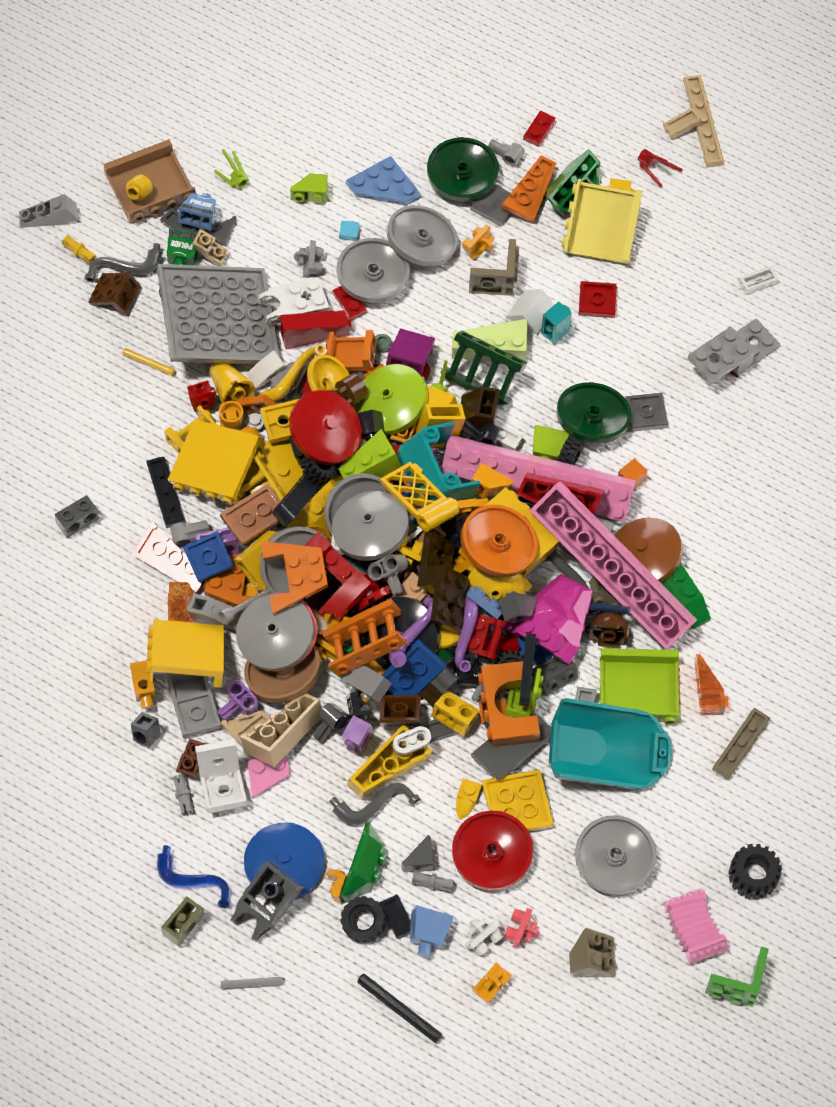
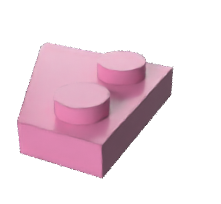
(265, 776)

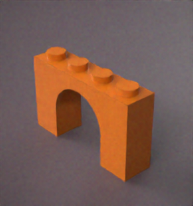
(505, 729)

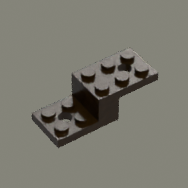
(443, 582)

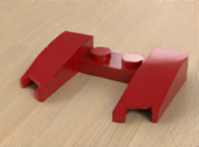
(353, 582)

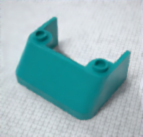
(418, 451)

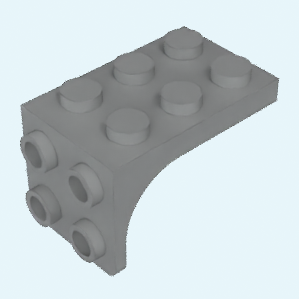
(193, 703)

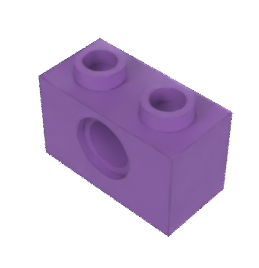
(357, 735)

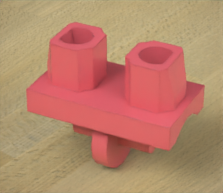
(516, 935)

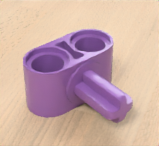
(238, 701)

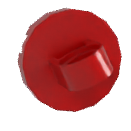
(373, 596)

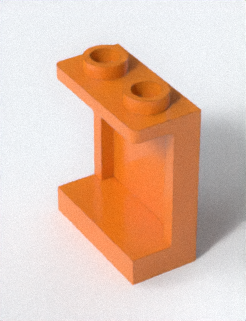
(353, 352)

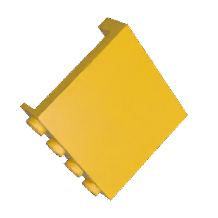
(214, 461)
(186, 649)

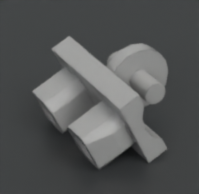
(306, 257)

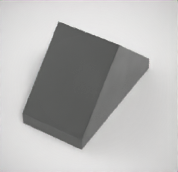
(420, 859)

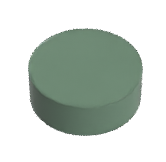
(383, 343)

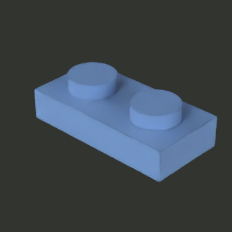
(478, 595)

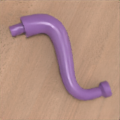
(469, 621)
(397, 656)

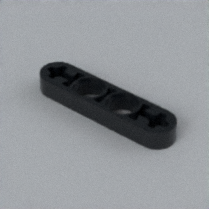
(527, 669)

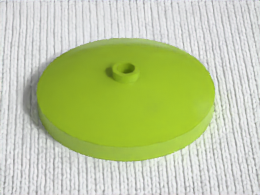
(396, 393)

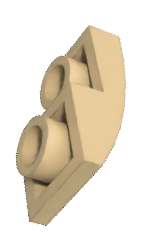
(206, 245)

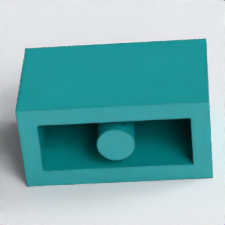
(556, 322)

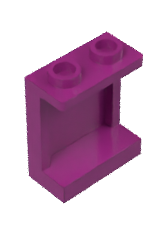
(411, 350)

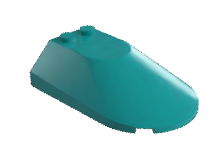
(607, 745)

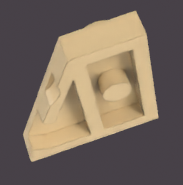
(244, 724)

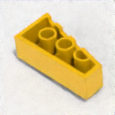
(385, 766)

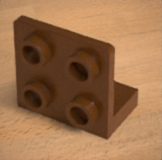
(116, 289)

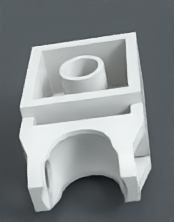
(294, 298)

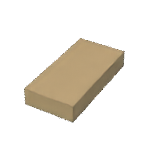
(682, 123)

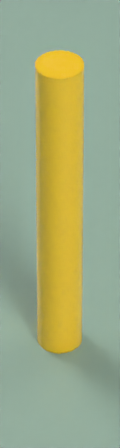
(150, 362)

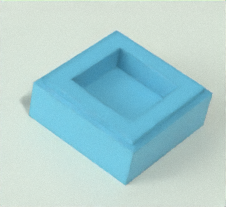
(349, 230)

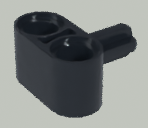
(486, 434)
(471, 677)

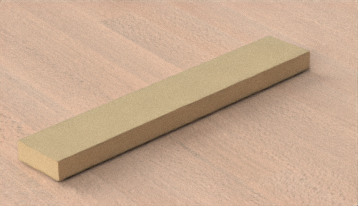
(706, 130)

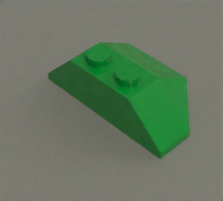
(584, 168)
(688, 594)
(365, 865)

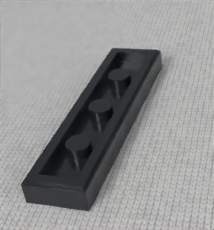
(164, 491)

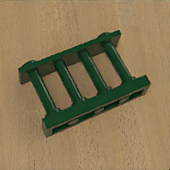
(497, 357)

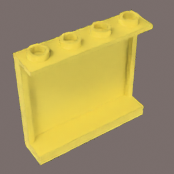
(602, 222)

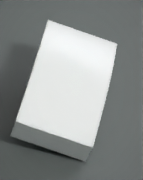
(264, 369)

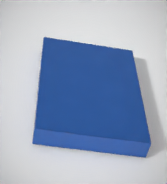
(417, 673)

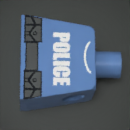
(198, 211)

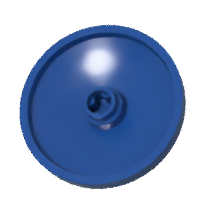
(289, 847)

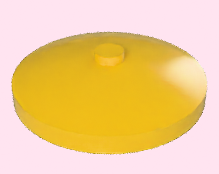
(282, 464)

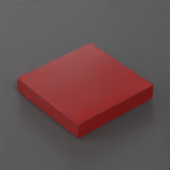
(597, 299)

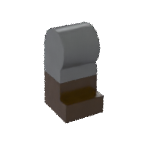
(438, 686)

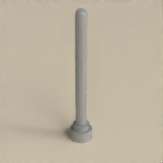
(228, 614)

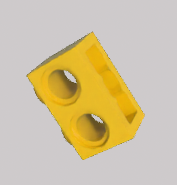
(455, 713)

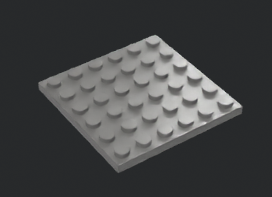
(215, 314)

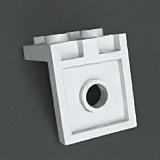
(220, 775)

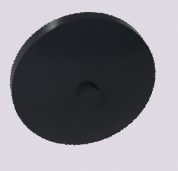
(411, 611)

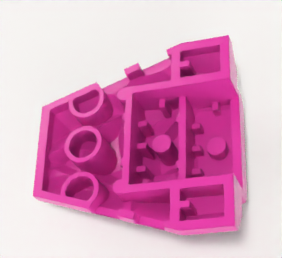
(557, 618)

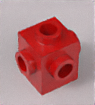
(202, 395)

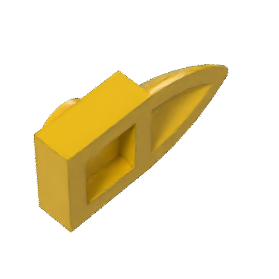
(467, 797)

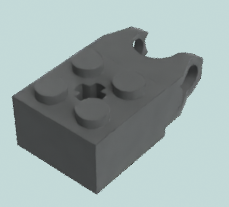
(264, 905)

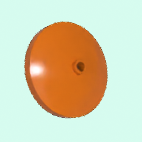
(499, 540)

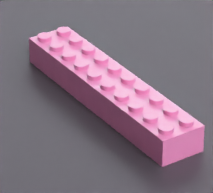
(465, 455)
(613, 565)

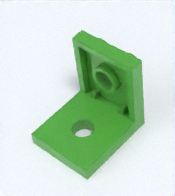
(737, 991)

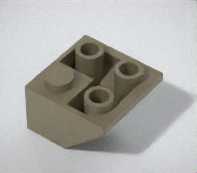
(593, 955)

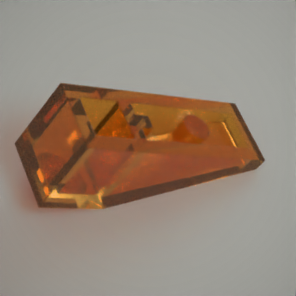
(710, 691)

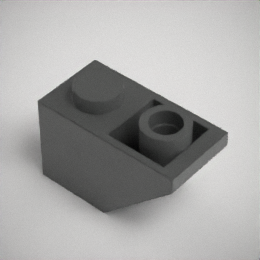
(517, 606)

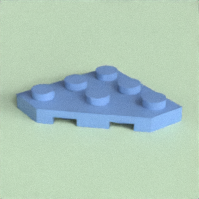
(384, 183)

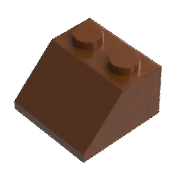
(400, 710)

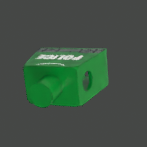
(180, 248)

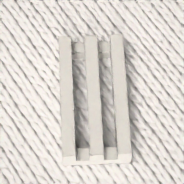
(761, 282)

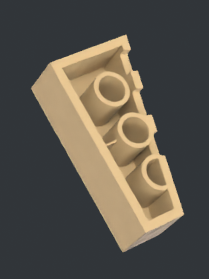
(282, 731)

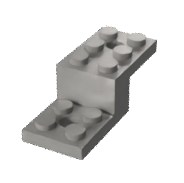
(733, 350)

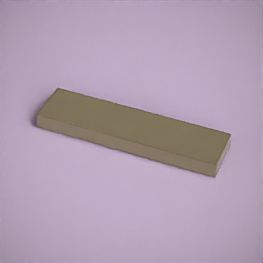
(741, 743)

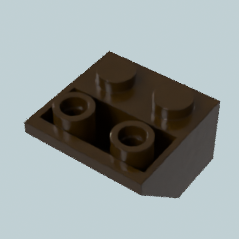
(481, 406)

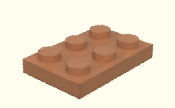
(252, 515)

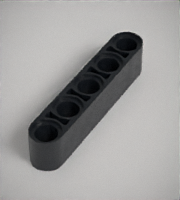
(295, 500)

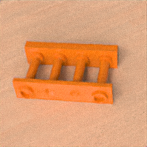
(359, 624)

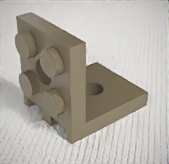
(496, 280)

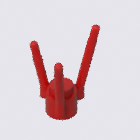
(648, 159)

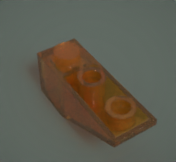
(178, 601)

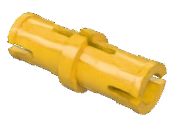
(78, 249)

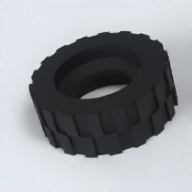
(359, 904)

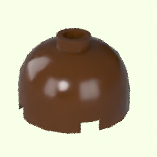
(609, 630)

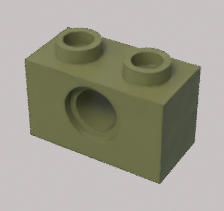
(182, 921)

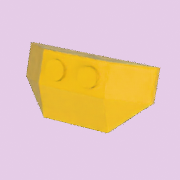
(313, 511)

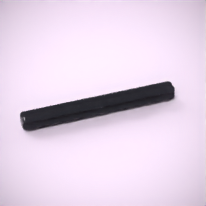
(399, 1008)

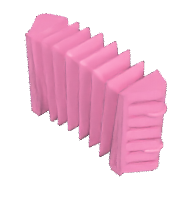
(694, 926)

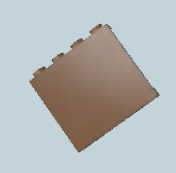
(163, 170)

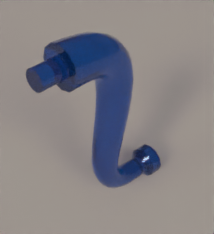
(166, 873)

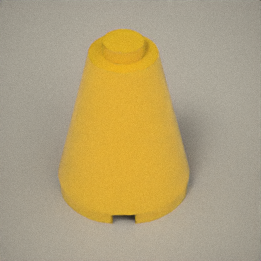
(230, 383)

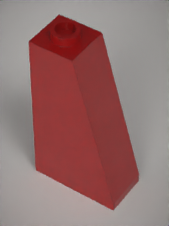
(313, 327)

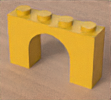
(546, 540)

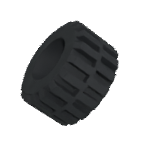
(758, 856)

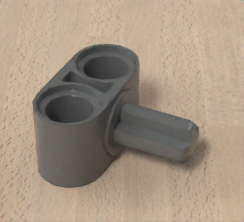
(333, 718)

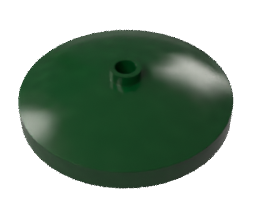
(462, 169)
(593, 412)

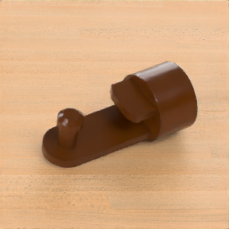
(351, 389)

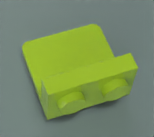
(513, 708)

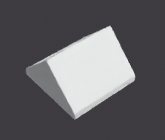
(531, 306)

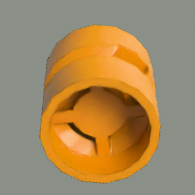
(231, 415)

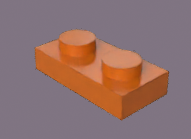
(253, 404)

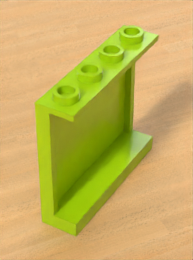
(641, 681)

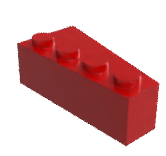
(535, 487)

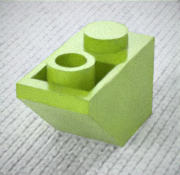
(310, 188)

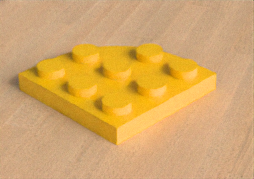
(520, 796)

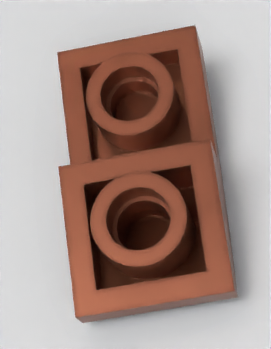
(188, 762)

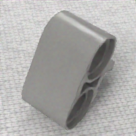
(389, 571)

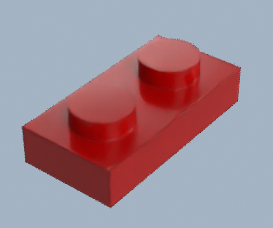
(539, 128)
(352, 306)

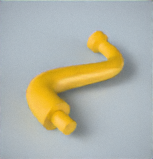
(289, 379)

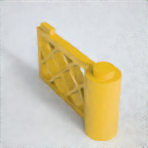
(435, 512)

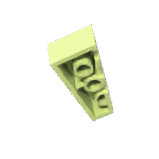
(506, 336)

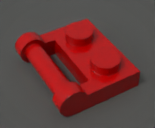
(480, 635)

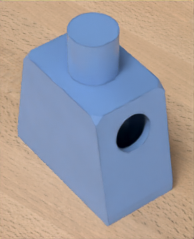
(428, 929)

